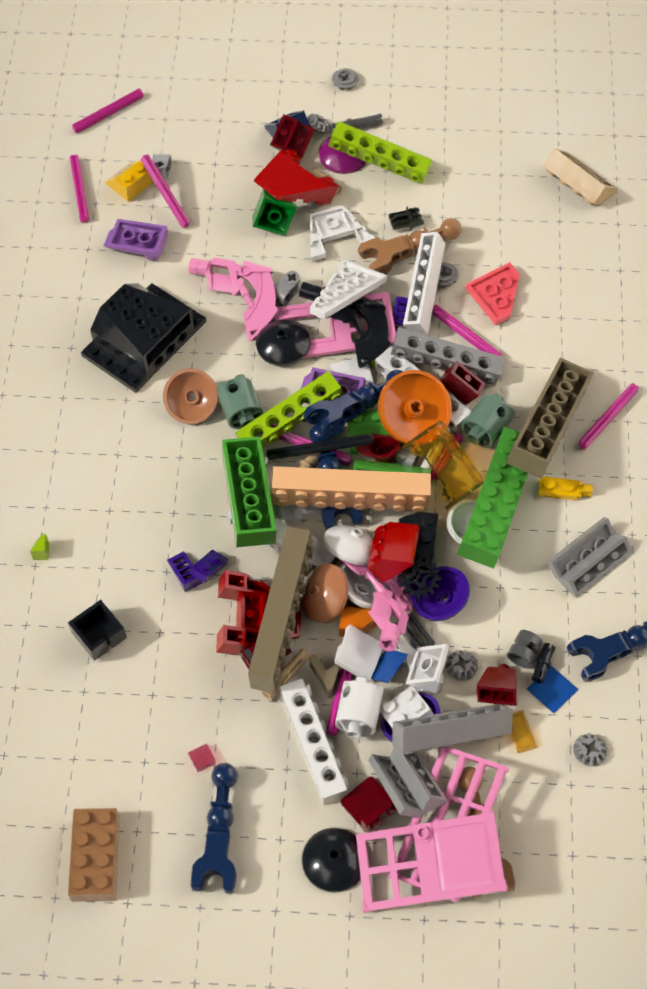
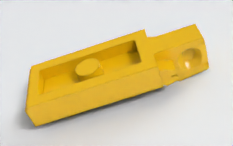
(563, 488)

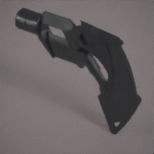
(375, 339)

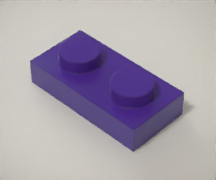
(208, 566)

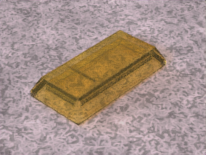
(521, 733)

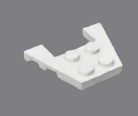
(331, 225)

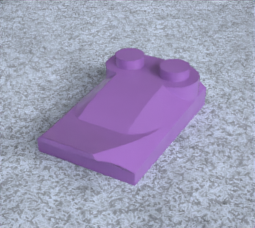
(137, 238)
(347, 382)

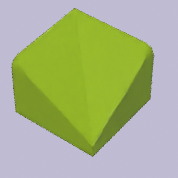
(40, 550)

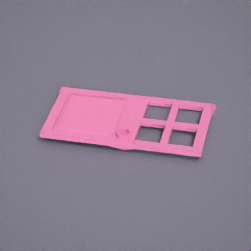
(452, 860)

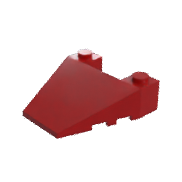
(289, 181)
(251, 604)

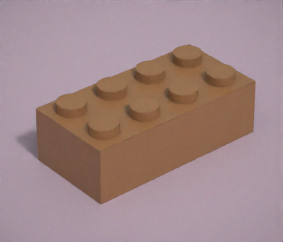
(94, 855)

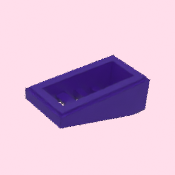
(400, 305)
(188, 583)

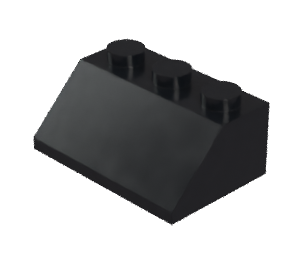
(426, 537)

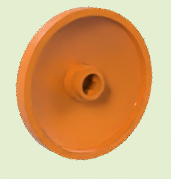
(413, 404)

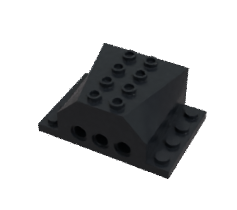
(139, 333)

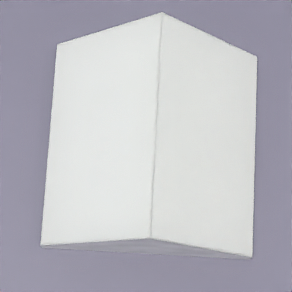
(428, 667)

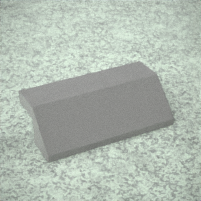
(589, 557)
(408, 783)

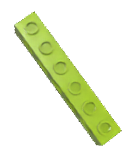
(379, 152)
(293, 403)

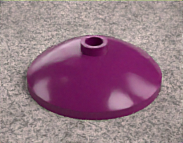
(338, 161)

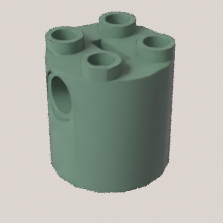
(239, 401)
(487, 420)

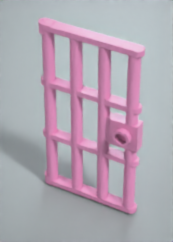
(466, 802)

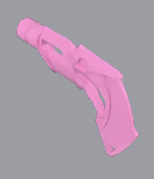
(263, 308)
(387, 603)

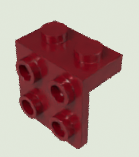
(369, 804)

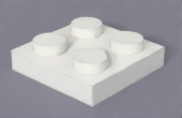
(405, 706)

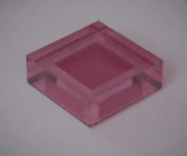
(202, 757)

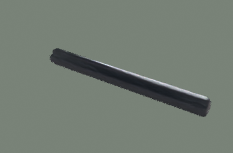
(321, 446)

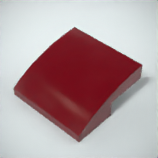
(292, 135)

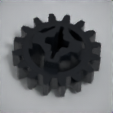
(427, 576)

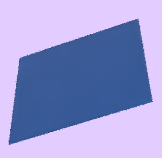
(388, 665)
(554, 690)

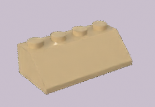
(579, 177)

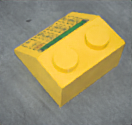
(130, 180)

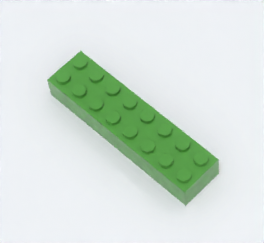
(494, 506)

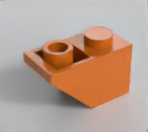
(356, 617)

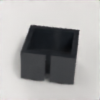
(97, 629)

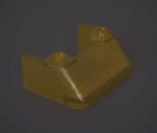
(447, 461)

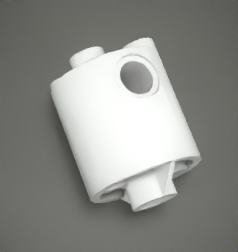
(359, 708)

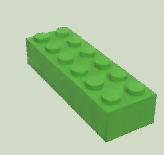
(248, 492)

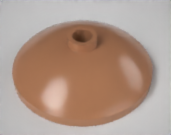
(178, 392)
(325, 593)

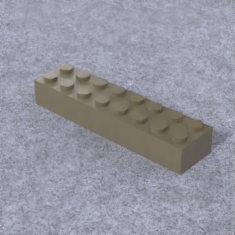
(550, 418)
(280, 610)

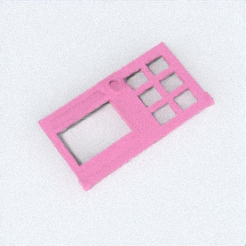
(341, 332)

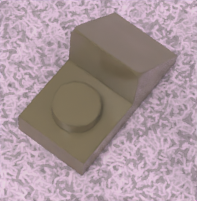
(326, 677)

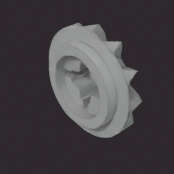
(343, 74)
(319, 123)
(451, 274)
(457, 671)
(594, 758)

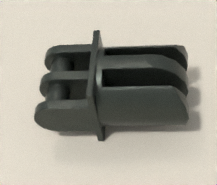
(406, 218)

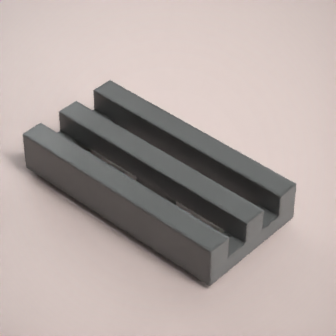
(430, 642)

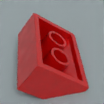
(393, 549)

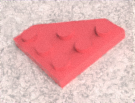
(496, 292)

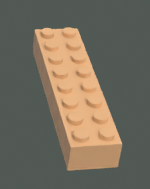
(351, 489)

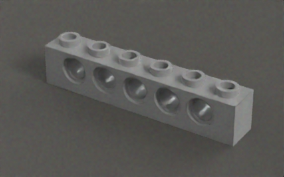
(482, 364)

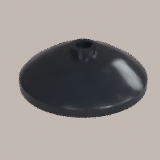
(283, 349)
(329, 873)

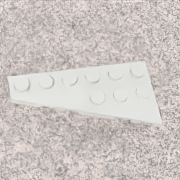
(345, 287)

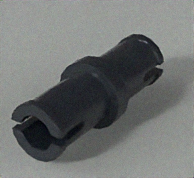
(543, 663)

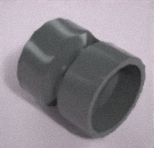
(524, 649)

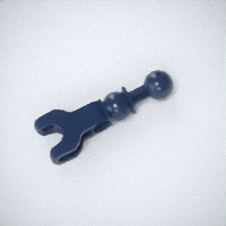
(345, 408)
(329, 460)
(607, 649)
(218, 834)

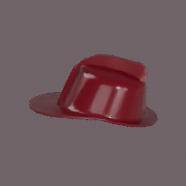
(382, 450)

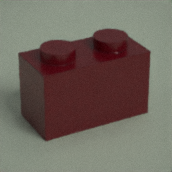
(462, 382)

